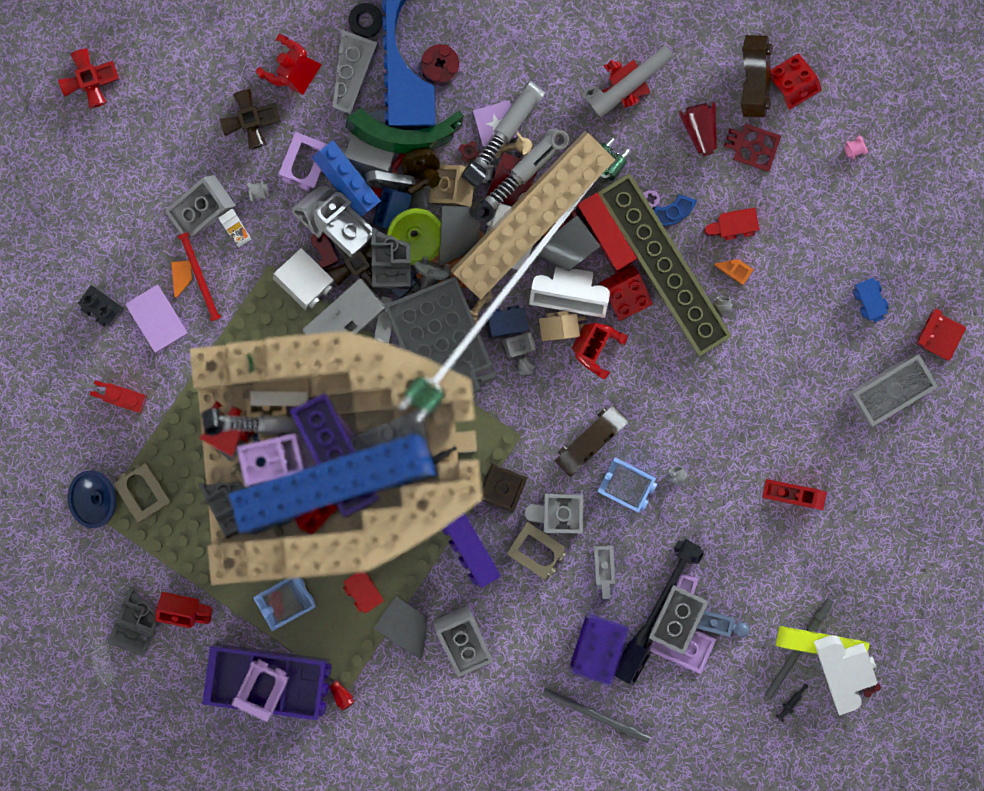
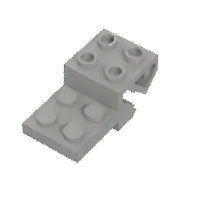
(332, 215)

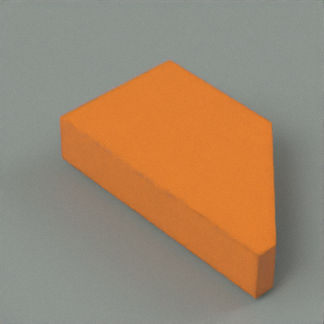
(736, 270)
(181, 276)

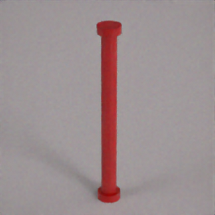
(199, 276)

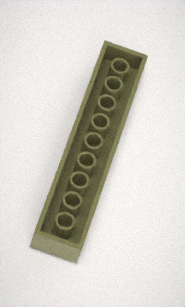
(664, 265)

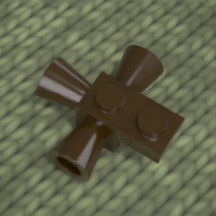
(250, 119)
(357, 265)

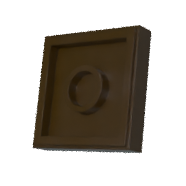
(503, 487)

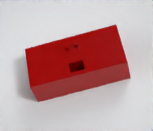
(606, 233)

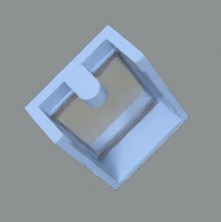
(627, 485)
(284, 602)

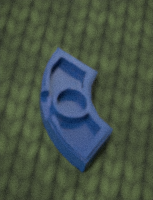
(676, 211)

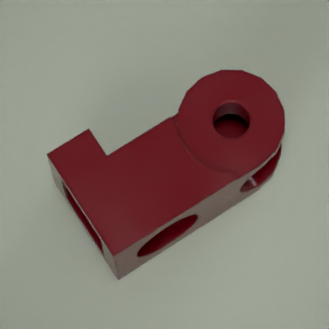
(326, 251)

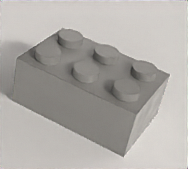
(678, 619)

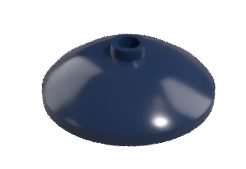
(85, 502)

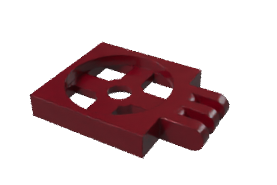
(739, 141)

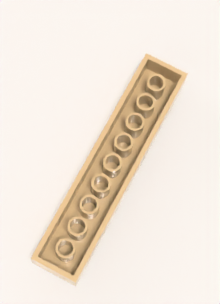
(532, 215)

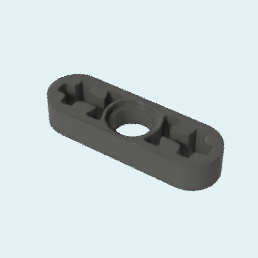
(382, 179)

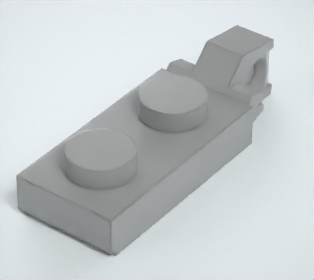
(604, 569)

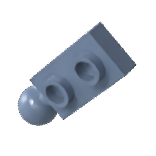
(722, 625)

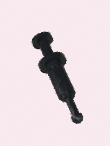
(442, 455)
(791, 703)

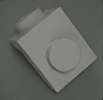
(519, 345)

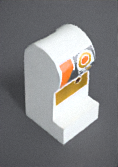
(234, 227)

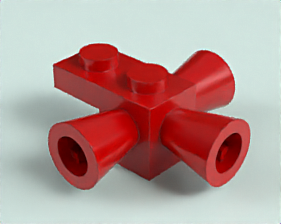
(89, 78)

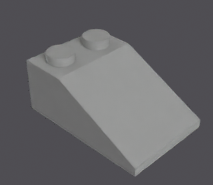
(200, 206)
(462, 641)

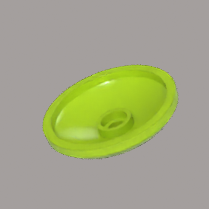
(426, 241)

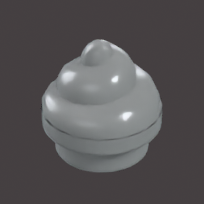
(722, 305)
(525, 366)
(677, 475)

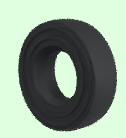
(368, 31)

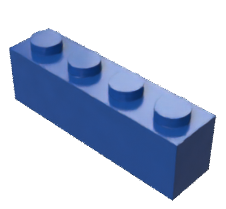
(345, 178)

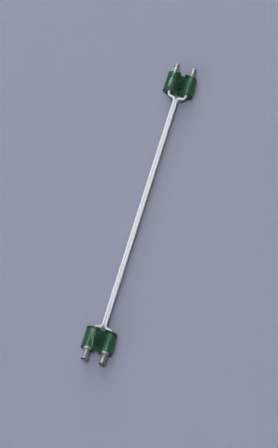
(429, 398)

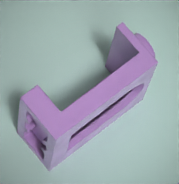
(286, 170)
(241, 699)

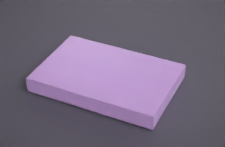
(156, 318)
(695, 656)

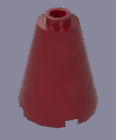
(701, 127)

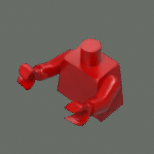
(294, 69)
(617, 73)
(590, 344)
(227, 440)

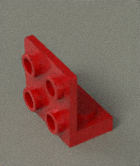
(795, 80)
(627, 292)
(940, 335)

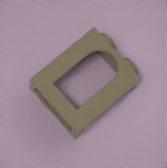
(144, 471)
(556, 547)

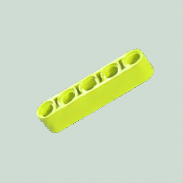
(804, 640)

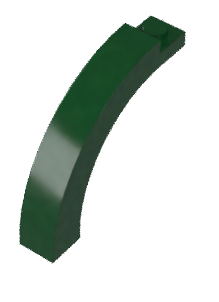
(400, 140)

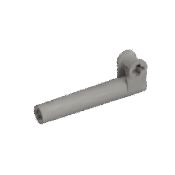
(602, 102)

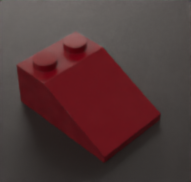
(503, 170)

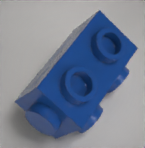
(871, 300)

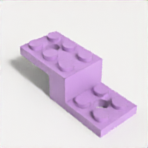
(283, 457)

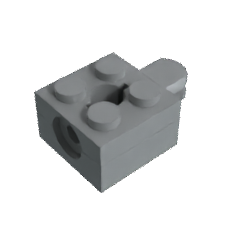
(559, 513)

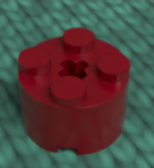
(445, 55)

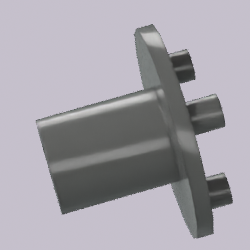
(431, 272)

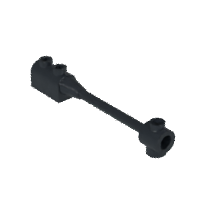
(634, 653)

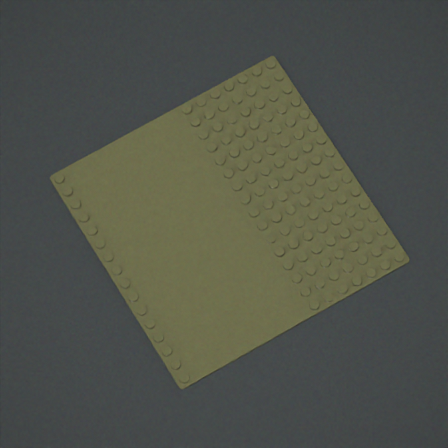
(182, 529)

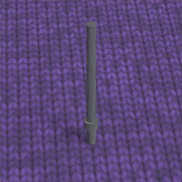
(820, 616)
(630, 731)

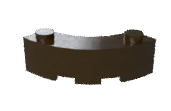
(757, 63)
(591, 441)

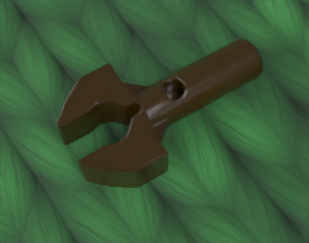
(430, 179)

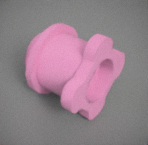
(855, 147)

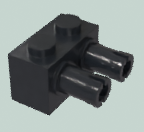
(100, 306)

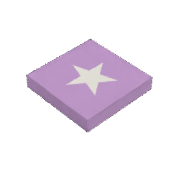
(488, 119)

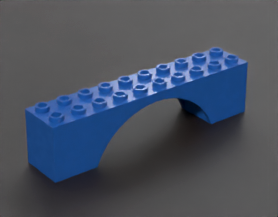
(408, 97)
(363, 472)

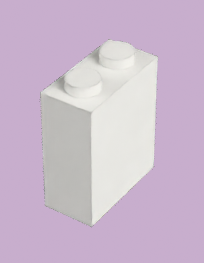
(303, 279)

